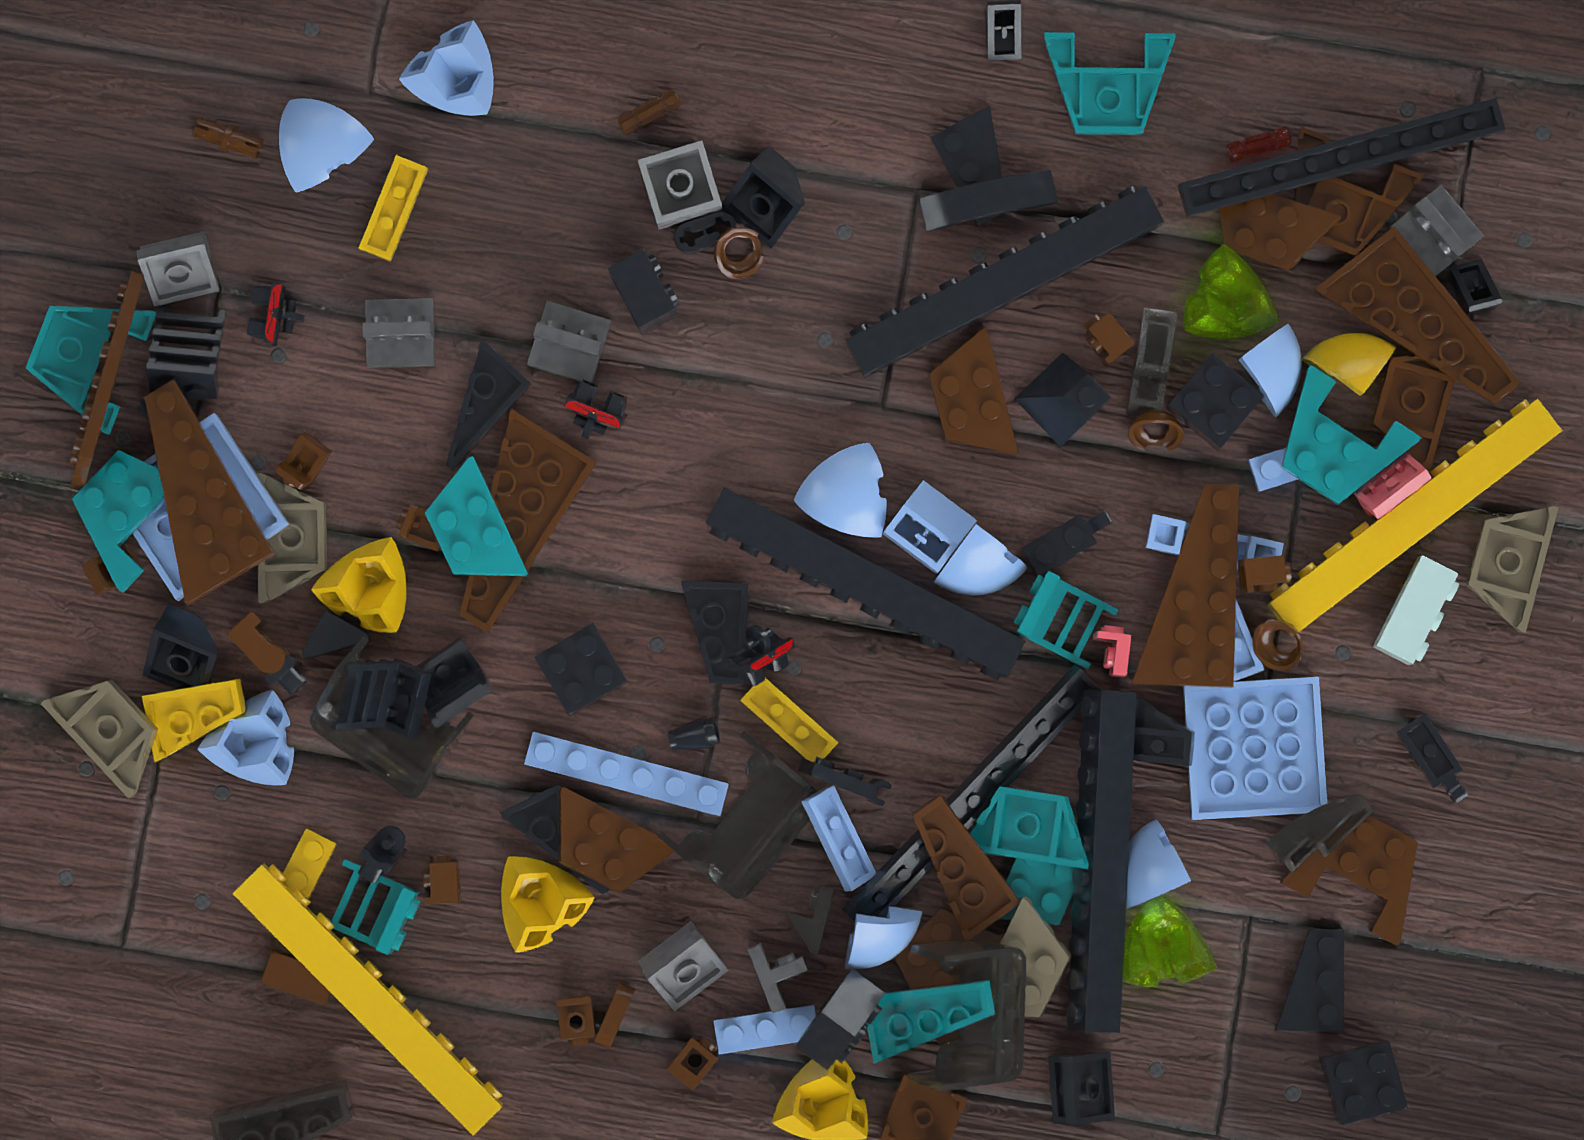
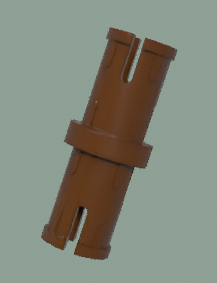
(227, 138)

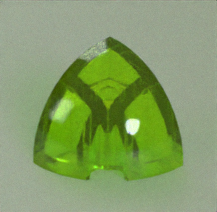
(1228, 299)
(1164, 946)

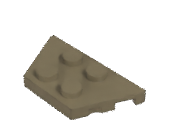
(298, 547)
(1511, 563)
(108, 730)
(1044, 955)

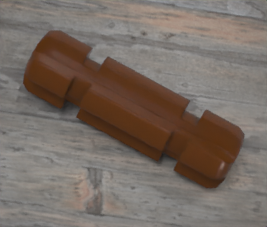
(649, 111)

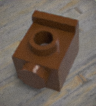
(1107, 337)
(1263, 573)
(442, 881)
(578, 1006)
(688, 1074)

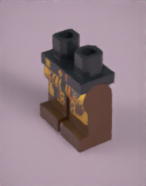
(266, 655)

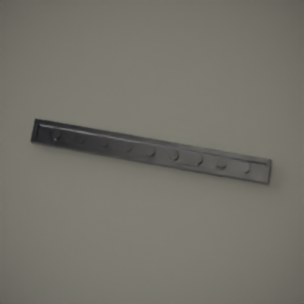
(1341, 157)
(976, 791)

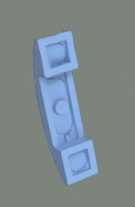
(1169, 534)

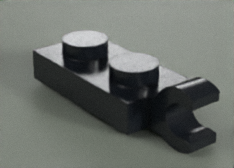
(1064, 542)
(1432, 756)
(848, 780)

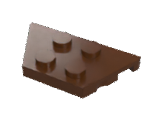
(1274, 229)
(972, 398)
(1417, 399)
(605, 844)

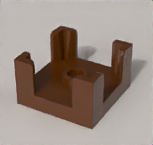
(922, 1113)

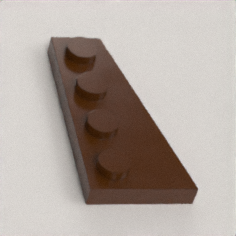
(966, 873)

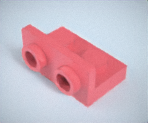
(1391, 485)
(1117, 656)

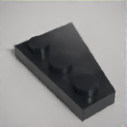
(970, 151)
(720, 625)
(1317, 987)

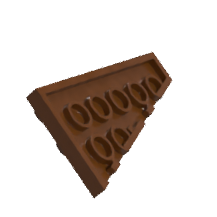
(1408, 304)
(103, 383)
(532, 491)
(206, 512)
(1196, 618)

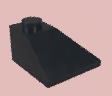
(766, 196)
(1062, 399)
(180, 650)

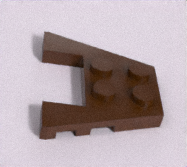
(1359, 209)
(1374, 859)
(926, 972)

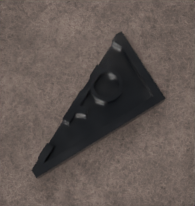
(490, 394)
(539, 821)

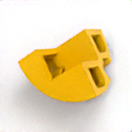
(1351, 358)
(367, 586)
(539, 901)
(822, 1104)

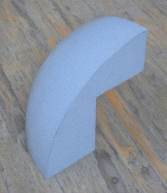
(454, 73)
(318, 140)
(1276, 368)
(846, 492)
(980, 566)
(254, 742)
(1152, 865)
(880, 939)

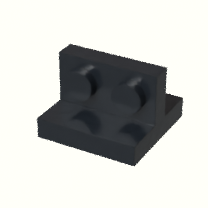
(1081, 1088)

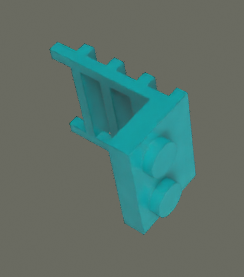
(1036, 618)
(388, 928)

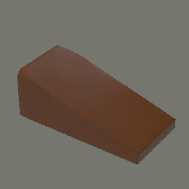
(294, 978)

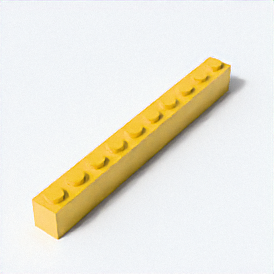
(1415, 516)
(368, 998)

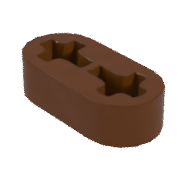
(615, 1015)

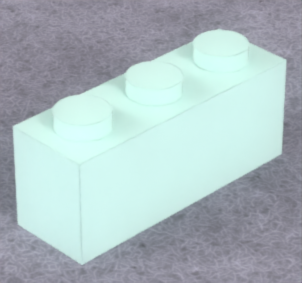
(1417, 611)

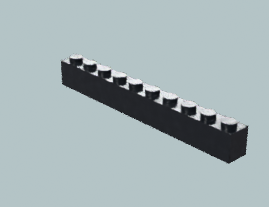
(1004, 281)
(864, 583)
(1102, 888)

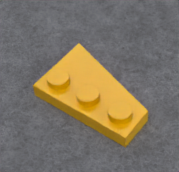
(191, 713)

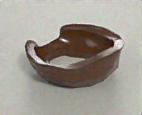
(742, 268)
(1140, 436)
(1268, 653)

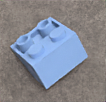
(929, 527)

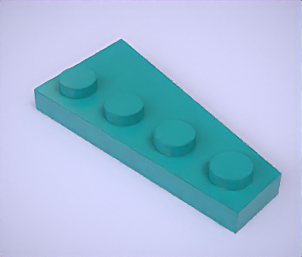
(925, 1014)

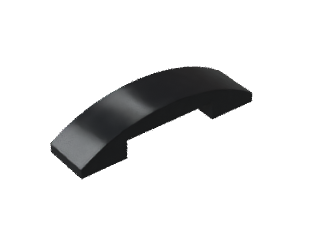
(988, 199)

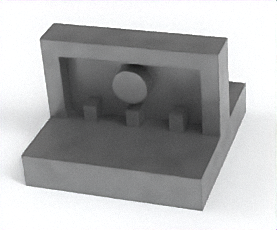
(1438, 230)
(178, 268)
(399, 333)
(568, 342)
(682, 966)
(785, 968)

